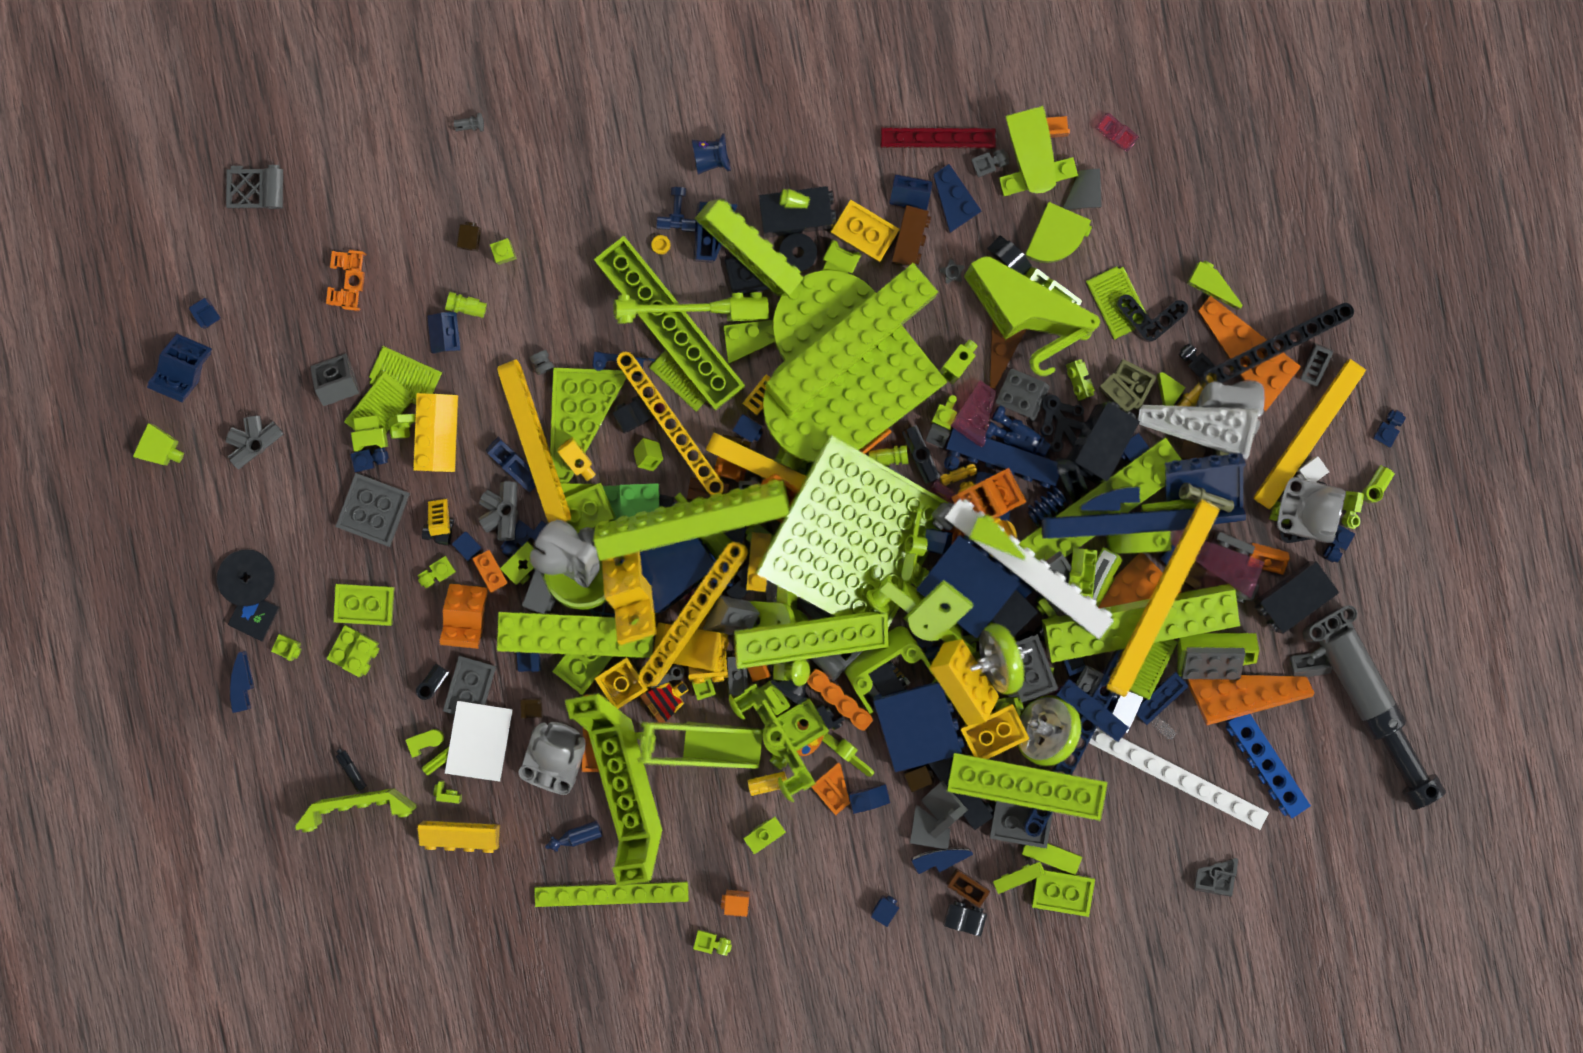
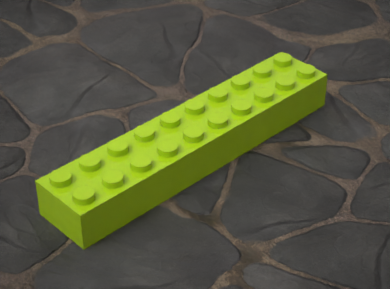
(672, 329)
(851, 340)
(1143, 472)
(691, 519)
(1189, 615)

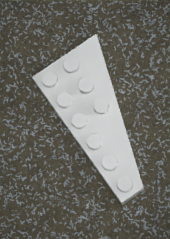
(1218, 428)

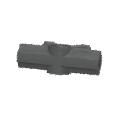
(244, 440)
(497, 505)

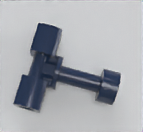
(676, 219)

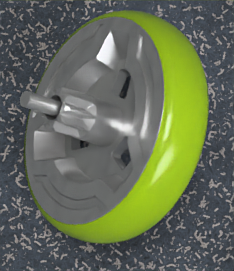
(1001, 659)
(1058, 742)

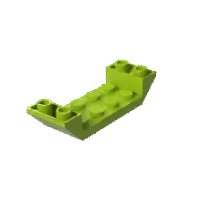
(399, 805)

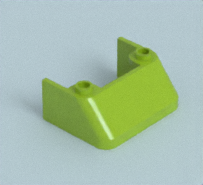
(899, 642)

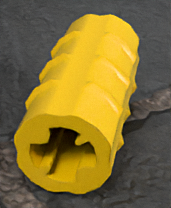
(765, 783)

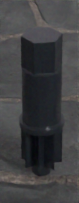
(350, 769)

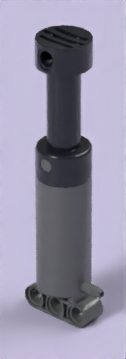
(1372, 700)

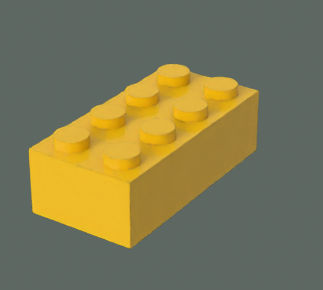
(967, 689)

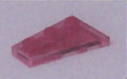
(975, 414)

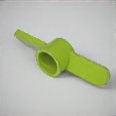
(914, 547)
(847, 751)

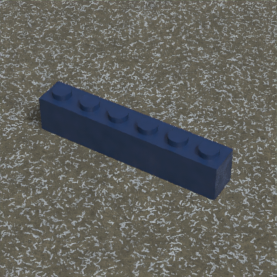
(1004, 456)

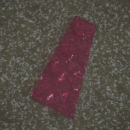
(1232, 567)

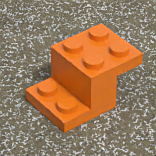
(993, 495)
(463, 616)

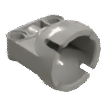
(1242, 395)
(1312, 510)
(565, 554)
(553, 757)

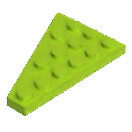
(578, 409)

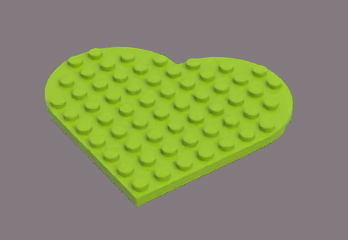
(865, 397)

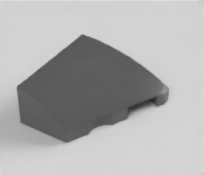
(1085, 191)
(923, 826)
(1217, 878)

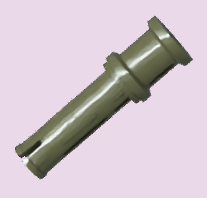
(1196, 494)

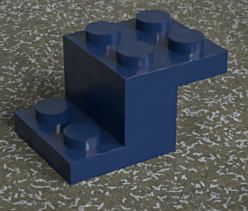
(179, 368)

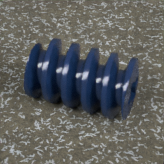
(1046, 506)

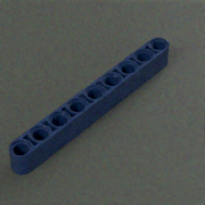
(1116, 523)

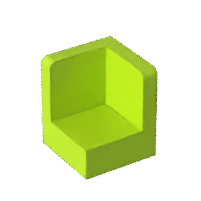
(648, 454)

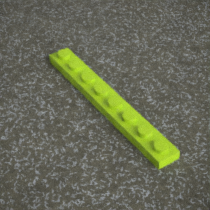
(611, 894)

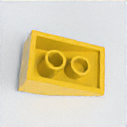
(995, 735)

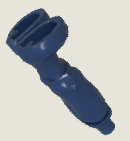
(1020, 435)

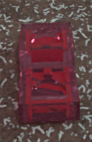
(1117, 132)

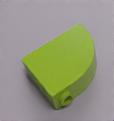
(1057, 234)
(1139, 542)

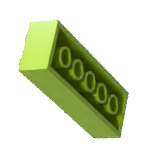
(749, 247)

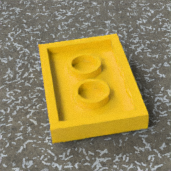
(865, 231)

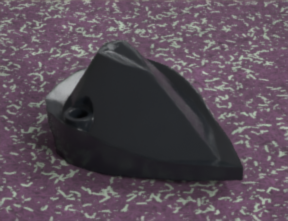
(794, 692)

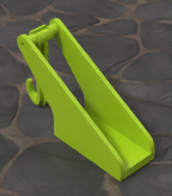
(1024, 304)
(706, 745)

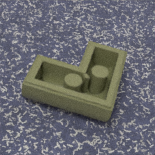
(1138, 378)

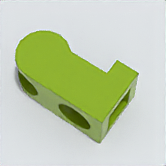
(429, 738)

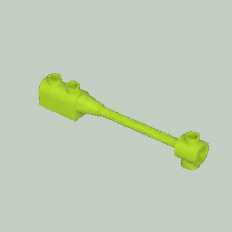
(736, 307)

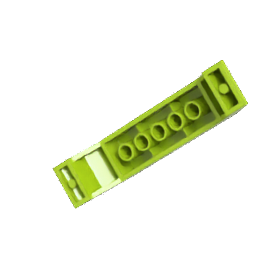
(624, 786)

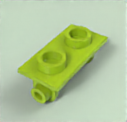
(1082, 388)

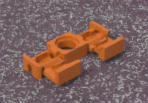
(354, 264)

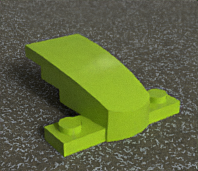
(1034, 155)

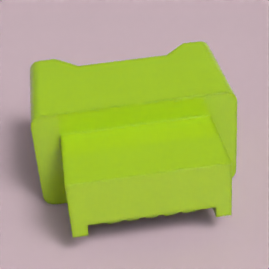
(840, 259)
(368, 433)
(774, 697)

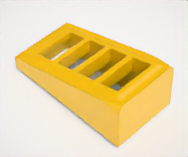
(750, 406)
(442, 528)

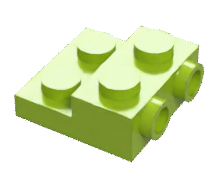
(353, 651)

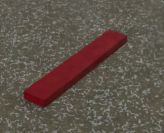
(938, 138)

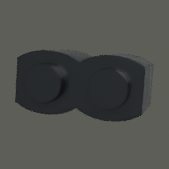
(633, 414)
(964, 918)

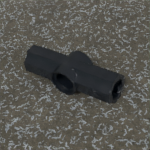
(915, 442)

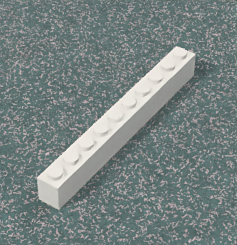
(1038, 576)
(1180, 778)

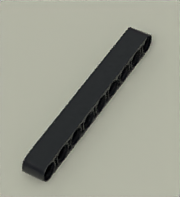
(1283, 340)

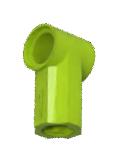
(1378, 483)

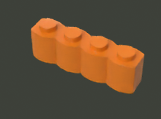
(844, 703)

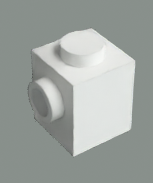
(1312, 470)

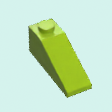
(1212, 283)
(990, 534)

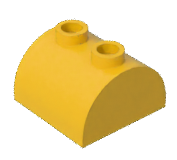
(621, 683)

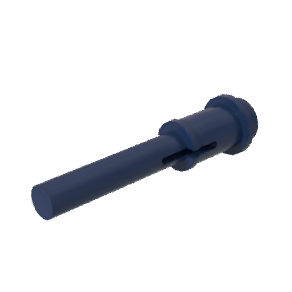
(951, 463)

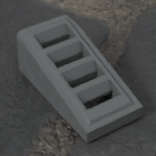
(1325, 360)

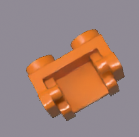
(729, 470)

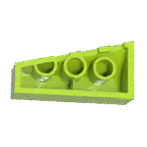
(1219, 640)

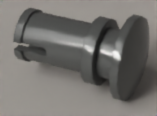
(470, 123)

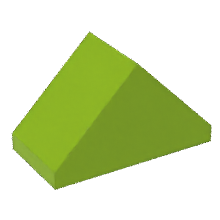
(1169, 389)

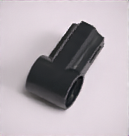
(433, 681)

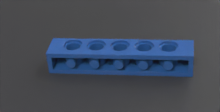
(1298, 801)

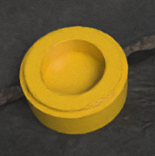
(660, 244)

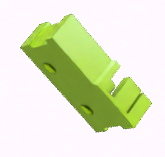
(1083, 570)
(1020, 877)

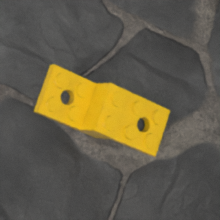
(629, 596)

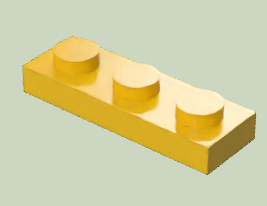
(759, 545)

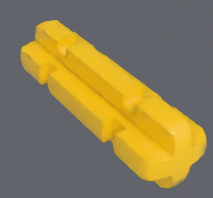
(958, 474)

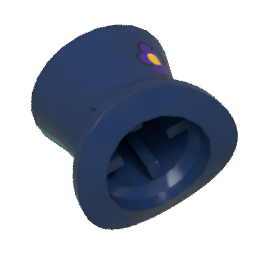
(711, 154)

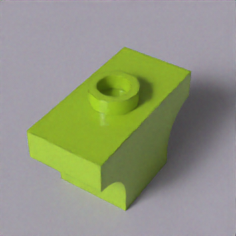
(764, 834)

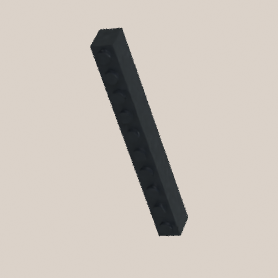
(978, 812)

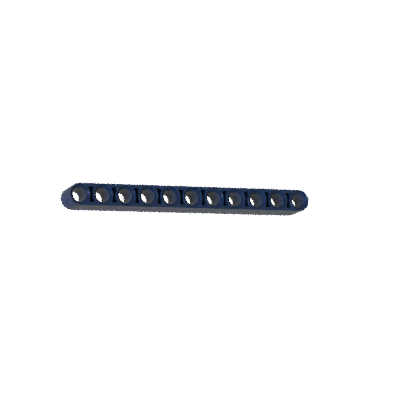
(1086, 735)

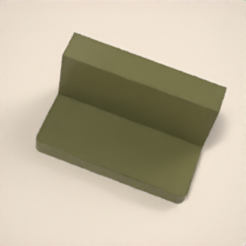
(1119, 393)

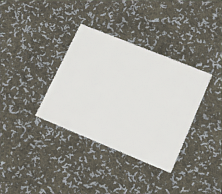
(478, 741)

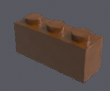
(911, 236)

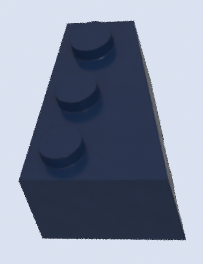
(705, 245)

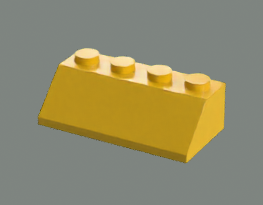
(435, 432)
(459, 835)

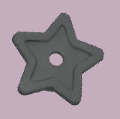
(957, 270)

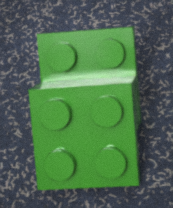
(632, 498)

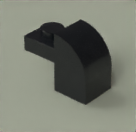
(1009, 255)

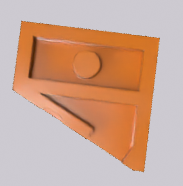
(832, 789)

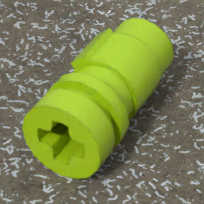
(468, 306)
(890, 456)

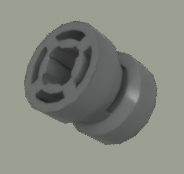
(540, 358)

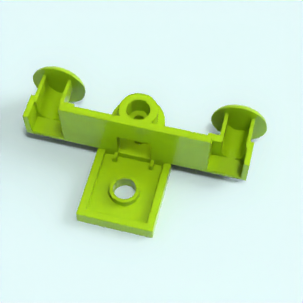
(779, 613)
(926, 616)
(787, 730)

